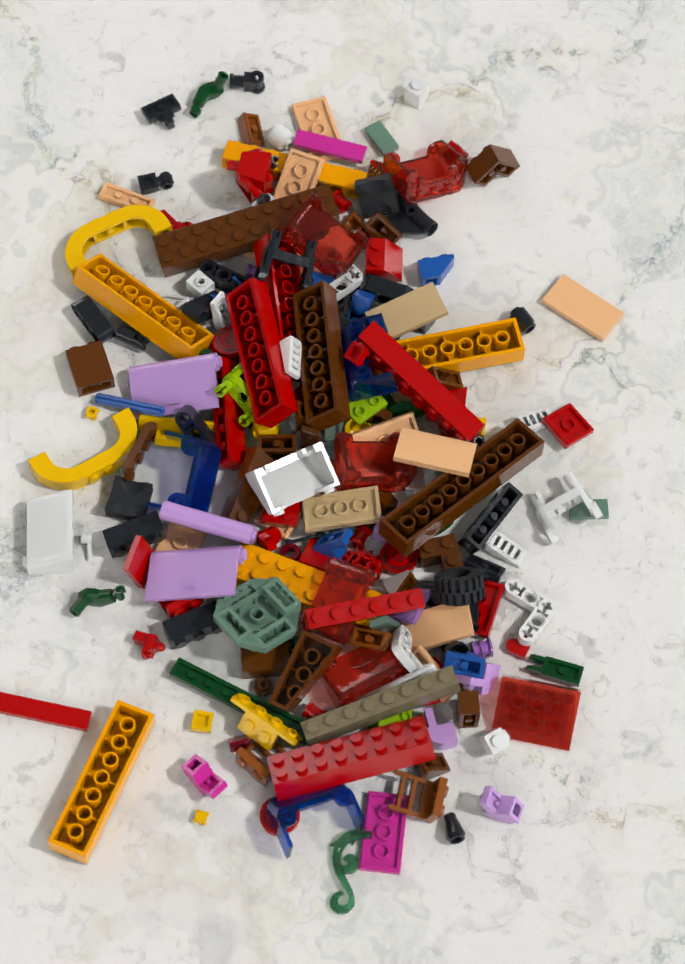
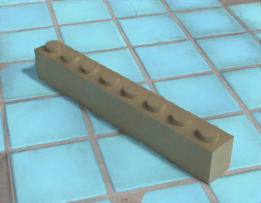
(381, 706)

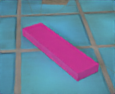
(329, 146)

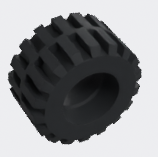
(459, 586)

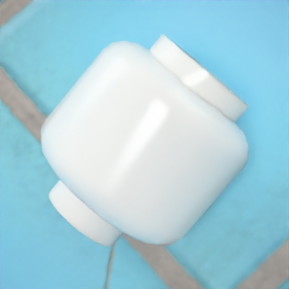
(280, 136)

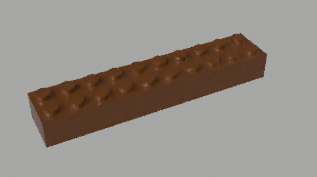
(231, 233)
(453, 495)

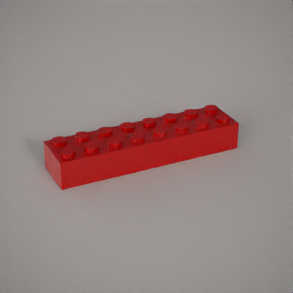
(281, 284)
(260, 353)
(420, 385)
(351, 758)

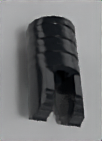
(131, 337)

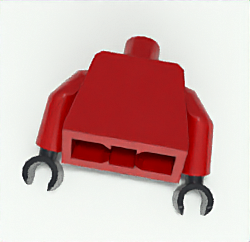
(253, 171)

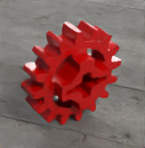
(365, 560)

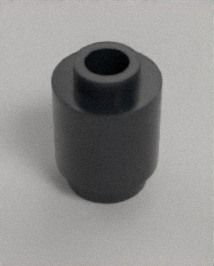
(524, 319)

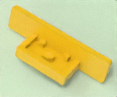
(166, 424)
(261, 725)

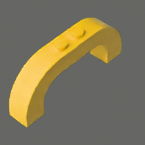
(111, 225)
(94, 468)

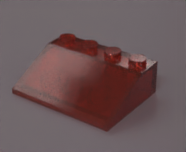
(537, 711)

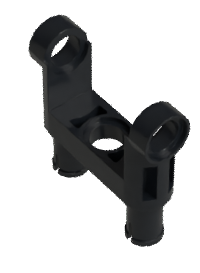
(273, 252)

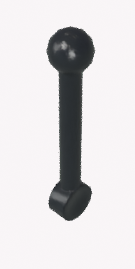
(318, 535)

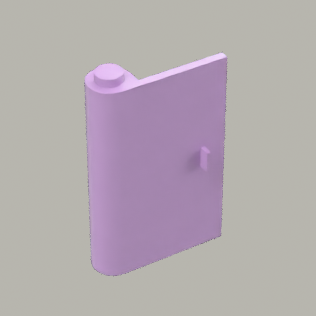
(177, 383)
(208, 522)
(194, 573)

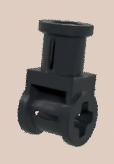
(248, 81)

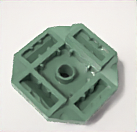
(259, 614)

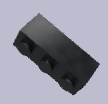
(120, 537)
(191, 626)

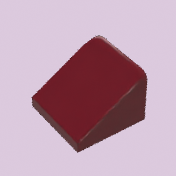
(237, 742)

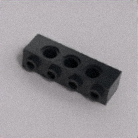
(490, 518)

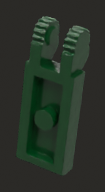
(556, 669)

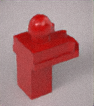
(269, 538)
(149, 642)

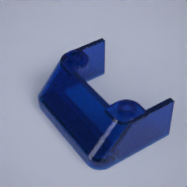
(360, 380)
(202, 473)
(284, 813)

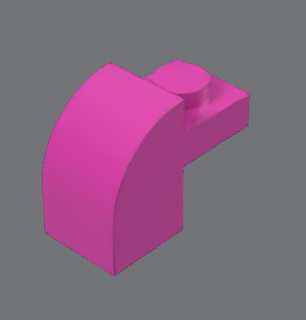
(203, 777)

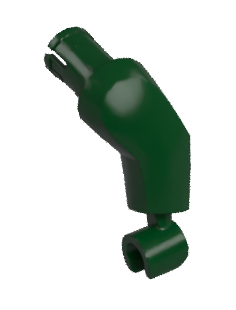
(208, 92)
(402, 407)
(96, 598)

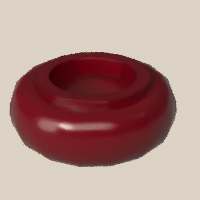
(290, 548)

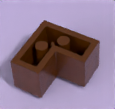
(490, 163)
(440, 551)

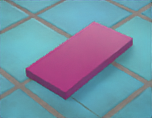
(385, 848)

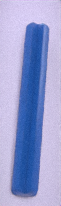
(133, 405)

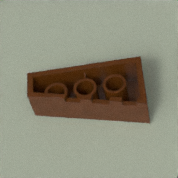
(242, 499)
(304, 668)

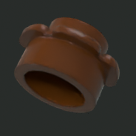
(263, 691)

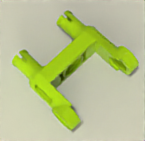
(235, 386)

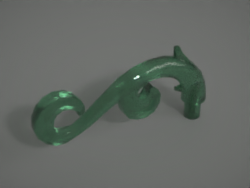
(340, 870)

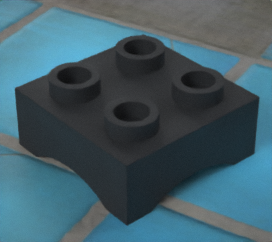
(377, 195)
(128, 499)

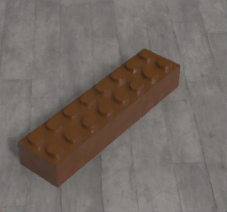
(321, 356)

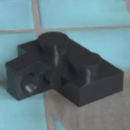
(162, 111)
(491, 571)

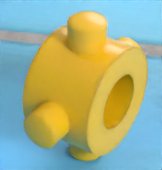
(92, 413)
(201, 817)

